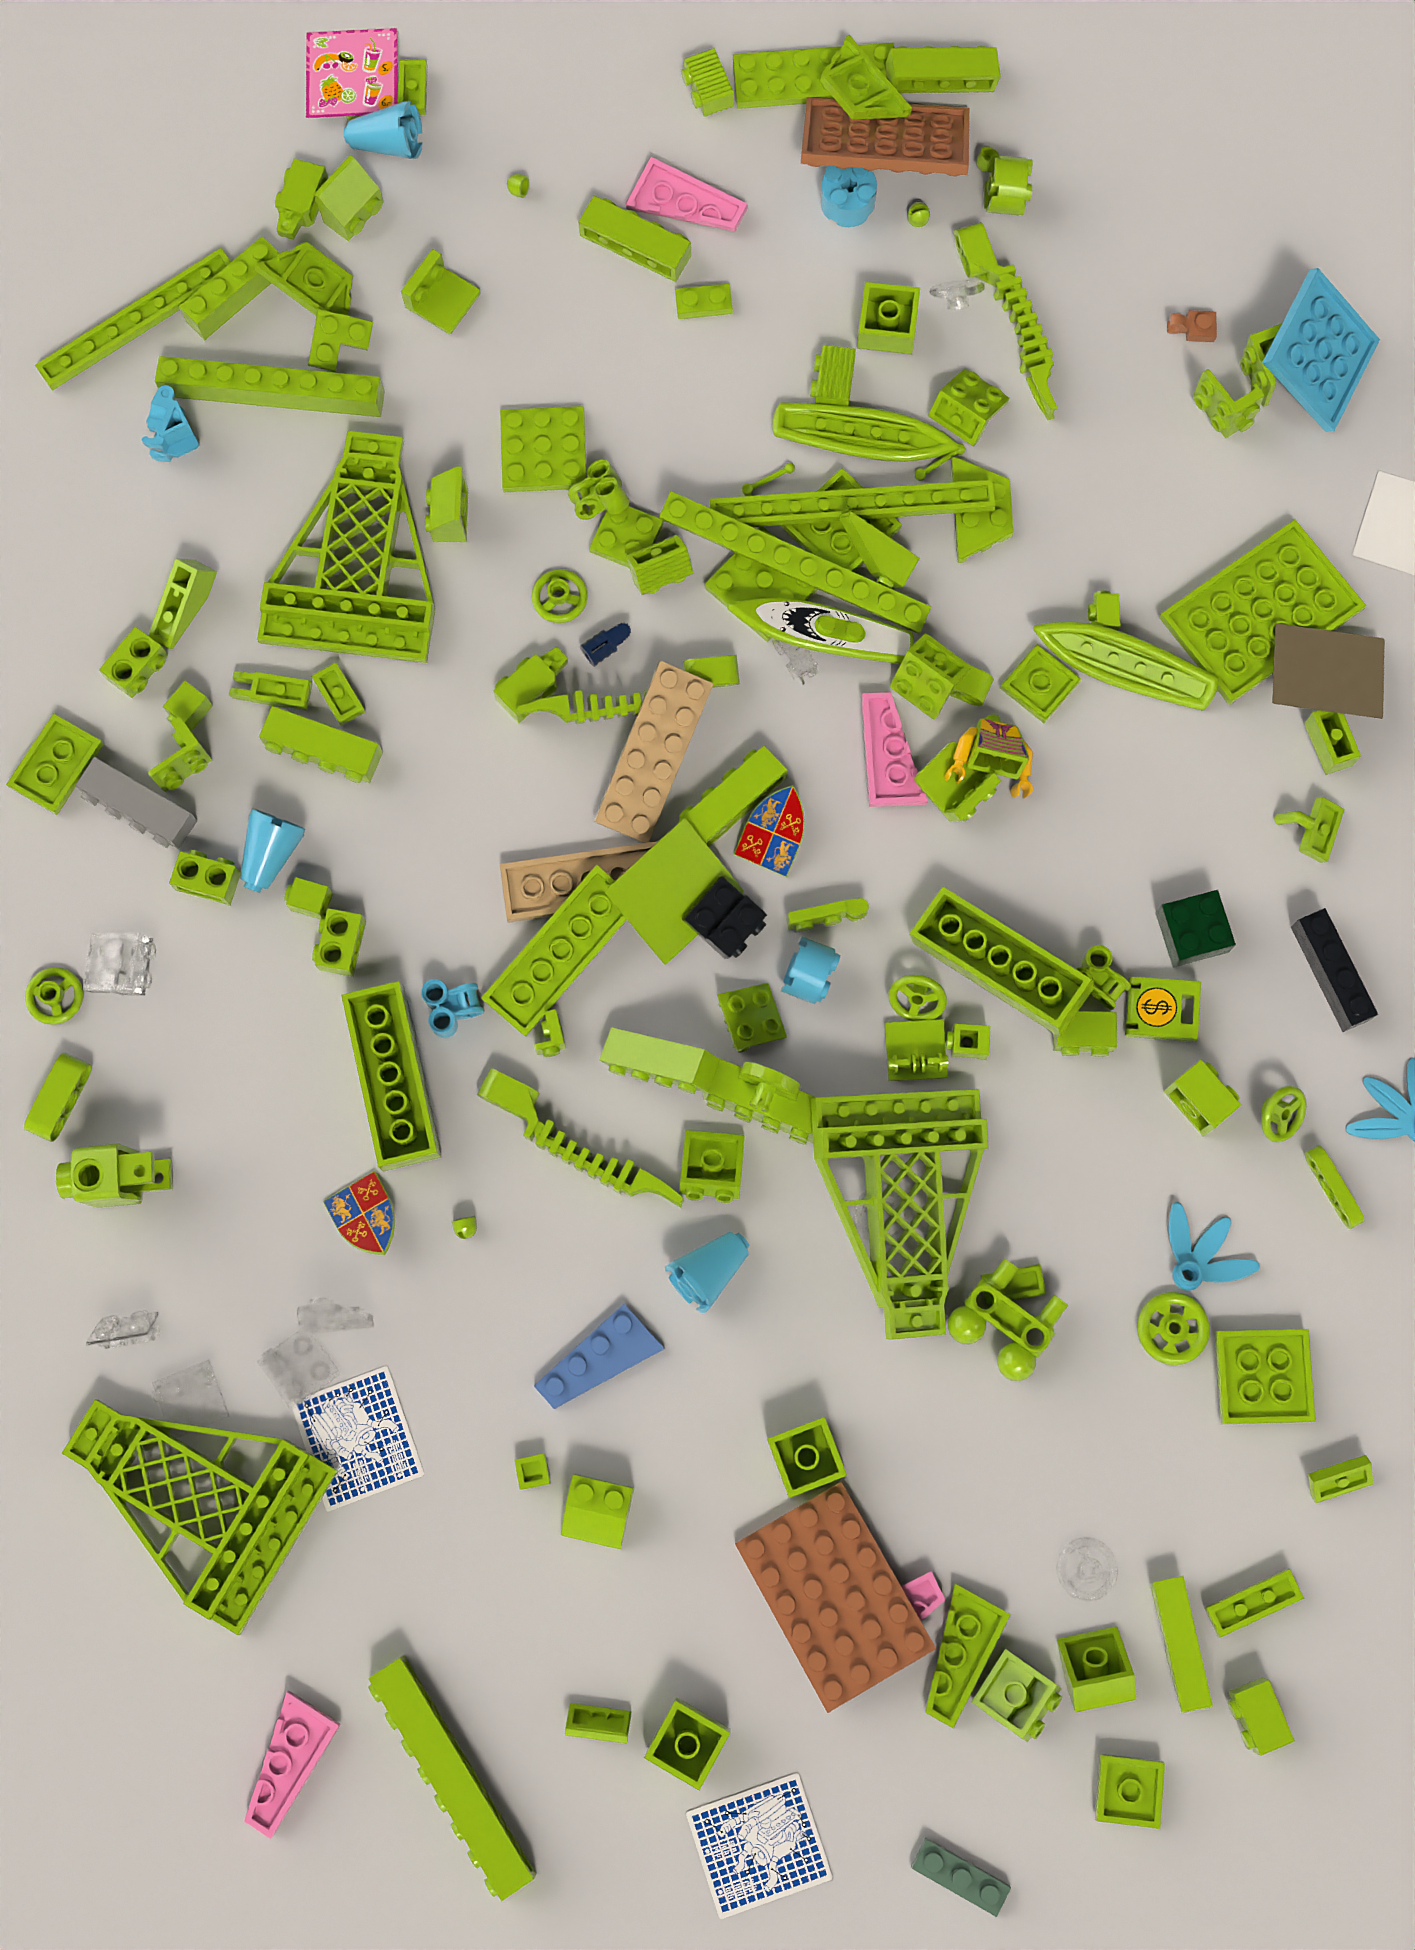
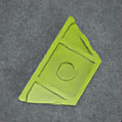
(861, 85)
(309, 279)
(982, 529)

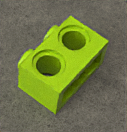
(127, 659)
(203, 882)
(347, 942)

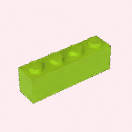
(943, 69)
(635, 238)
(228, 290)
(321, 745)
(736, 795)
(659, 1060)

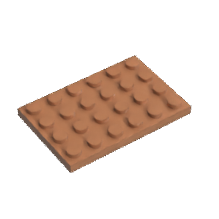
(925, 142)
(835, 1597)

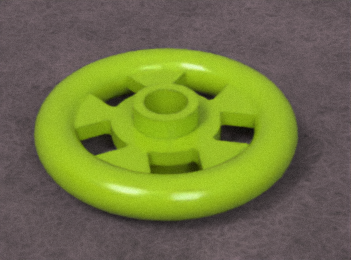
(1169, 1353)

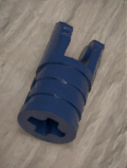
(611, 638)

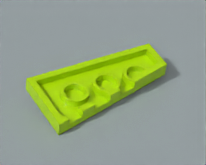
(966, 1646)

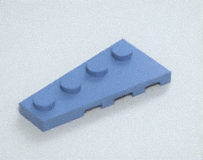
(604, 1354)

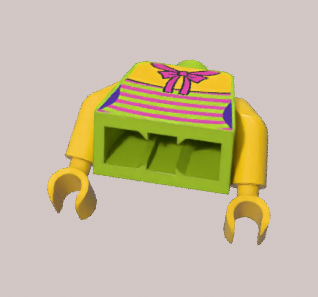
(997, 750)

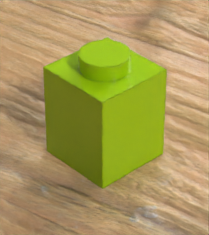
(188, 704)
(308, 898)

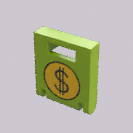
(1158, 1008)

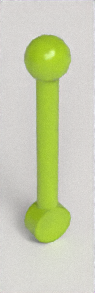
(920, 474)
(747, 489)

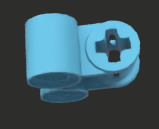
(452, 1005)

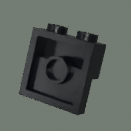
(725, 918)

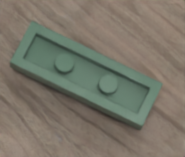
(961, 1877)

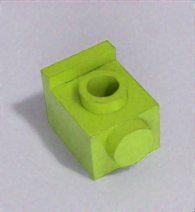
(1105, 610)
(977, 1034)

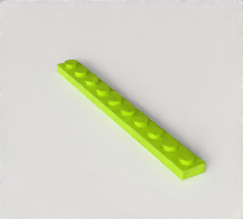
(864, 502)
(794, 562)

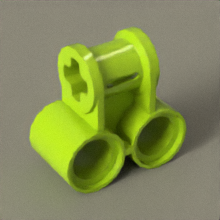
(600, 491)
(1104, 977)

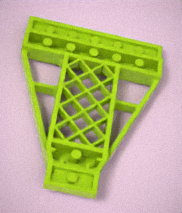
(343, 619)
(903, 1125)
(257, 1537)

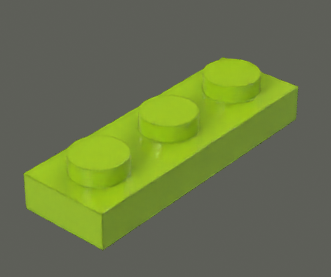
(1254, 1603)

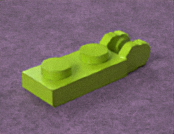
(273, 690)
(829, 914)

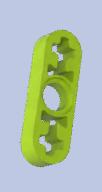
(1334, 1187)

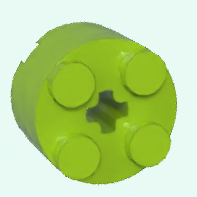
(1007, 185)

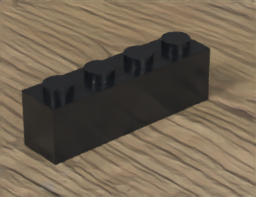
(1334, 970)

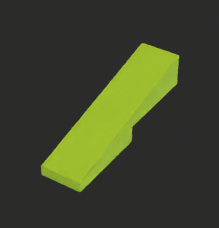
(1181, 1644)

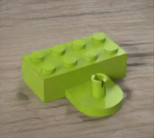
(762, 1096)

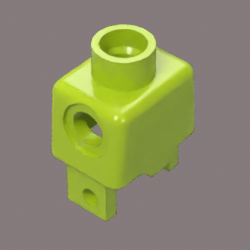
(111, 1175)

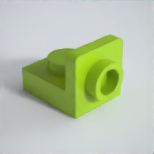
(553, 1030)

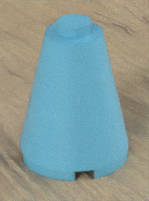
(387, 131)
(267, 848)
(708, 1269)

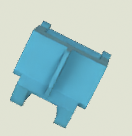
(171, 427)

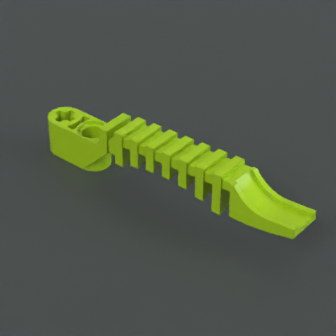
(980, 262)
(717, 670)
(520, 1101)

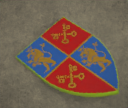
(774, 832)
(364, 1215)

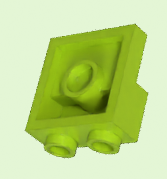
(712, 1165)
(1018, 1696)

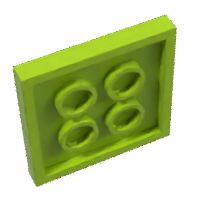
(543, 448)
(830, 539)
(746, 579)
(1265, 1376)

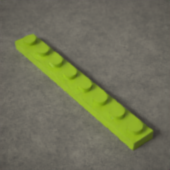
(129, 322)

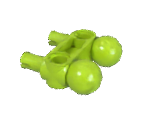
(1017, 1359)

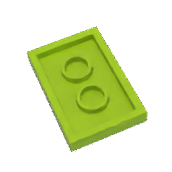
(54, 764)

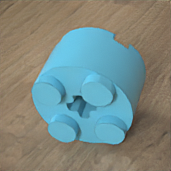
(848, 195)
(809, 971)

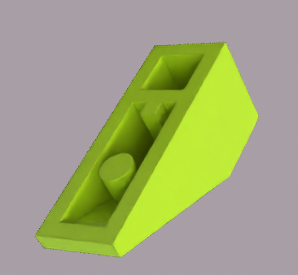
(881, 554)
(181, 600)

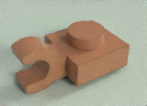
(1198, 325)

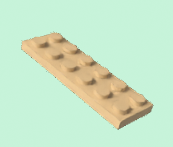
(653, 752)
(543, 884)

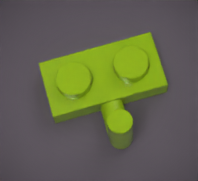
(1320, 827)

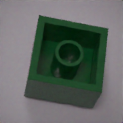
(1195, 928)

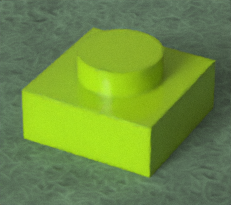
(532, 1471)

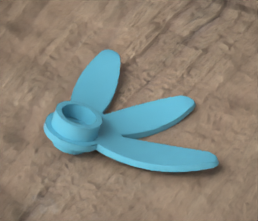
(1392, 1102)
(1196, 1262)

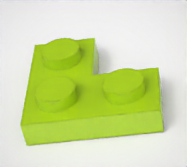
(336, 330)

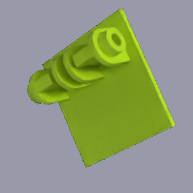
(751, 1016)
(916, 1050)

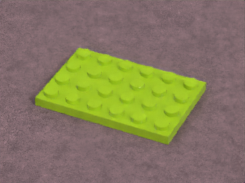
(1234, 615)

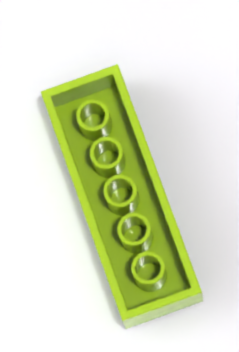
(1001, 961)
(391, 1076)

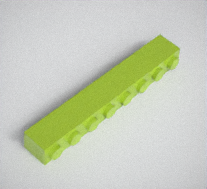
(271, 386)
(452, 1778)

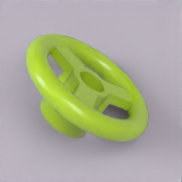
(559, 585)
(46, 988)
(919, 993)
(1280, 1112)

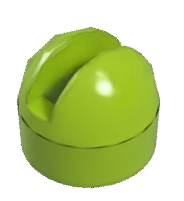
(984, 157)
(518, 185)
(920, 217)
(465, 1227)

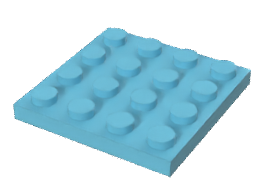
(1321, 350)

